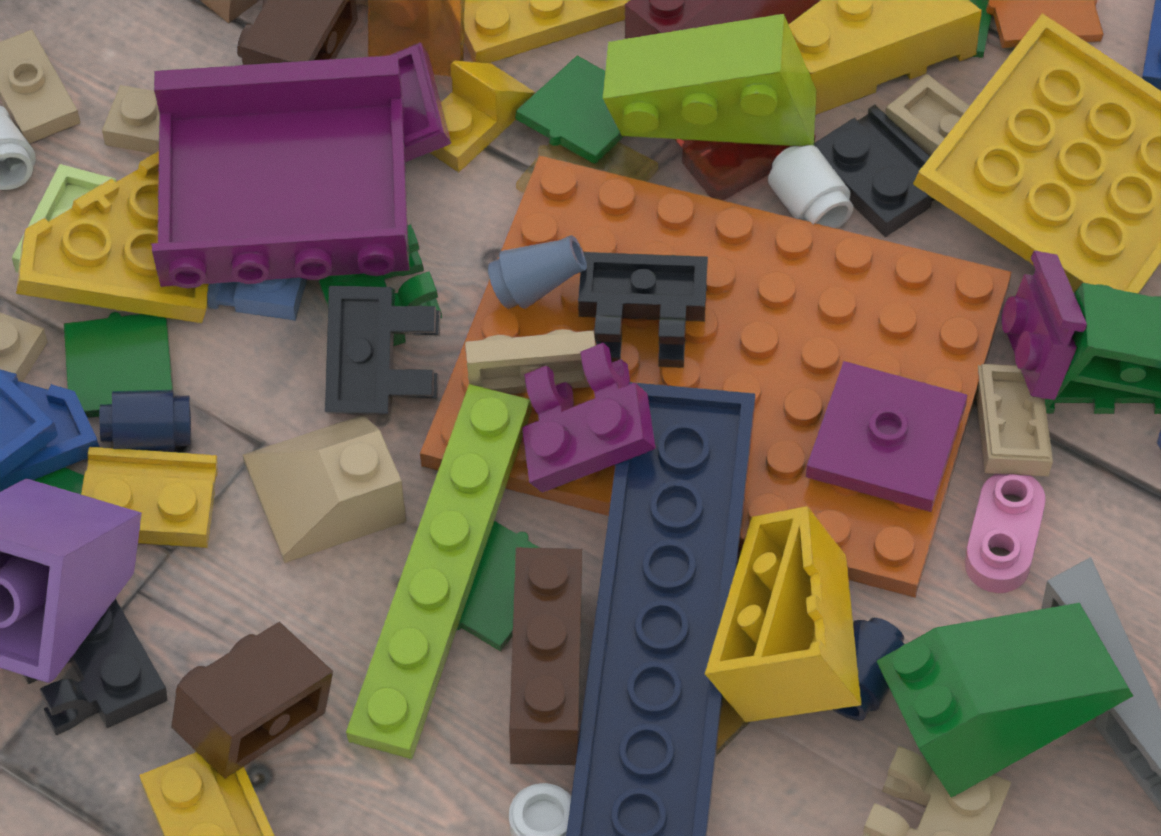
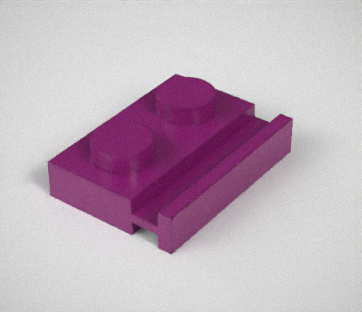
(1042, 325)

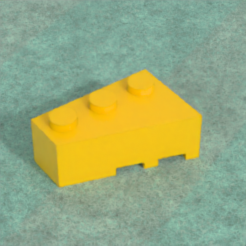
(869, 42)
(787, 623)

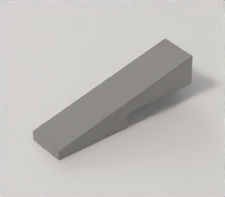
(1135, 724)

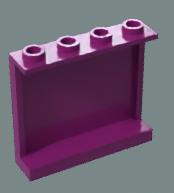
(281, 171)

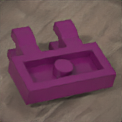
(589, 436)

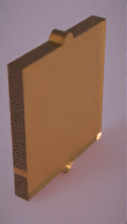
(404, 23)

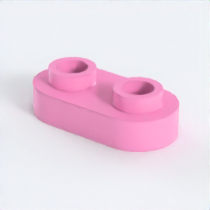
(1004, 526)

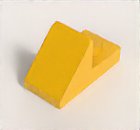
(478, 110)

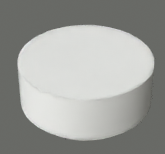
(540, 811)

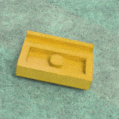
(166, 487)
(198, 801)

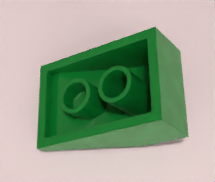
(1000, 689)

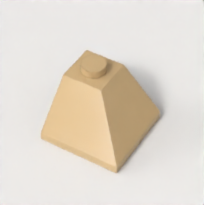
(327, 487)

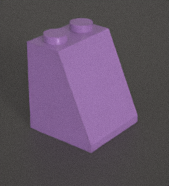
(58, 572)

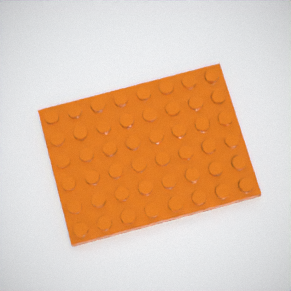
(778, 323)

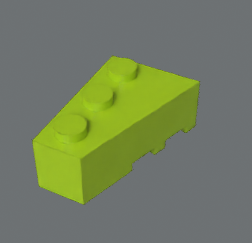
(713, 84)

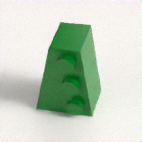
(1116, 352)

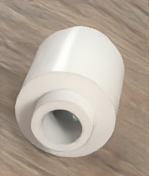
(810, 187)

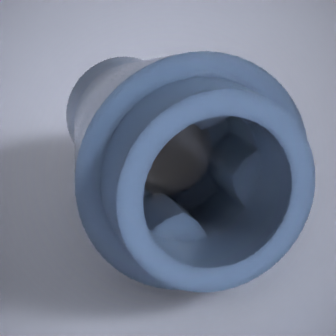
(533, 271)

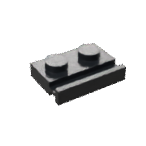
(878, 168)

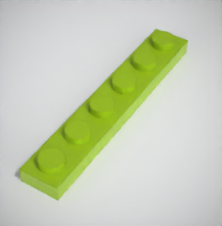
(439, 572)

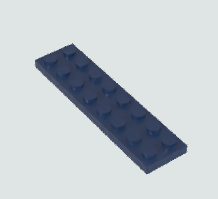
(660, 601)

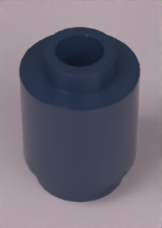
(146, 420)
(872, 642)

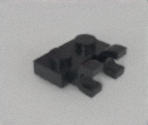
(644, 288)
(361, 350)
(113, 678)

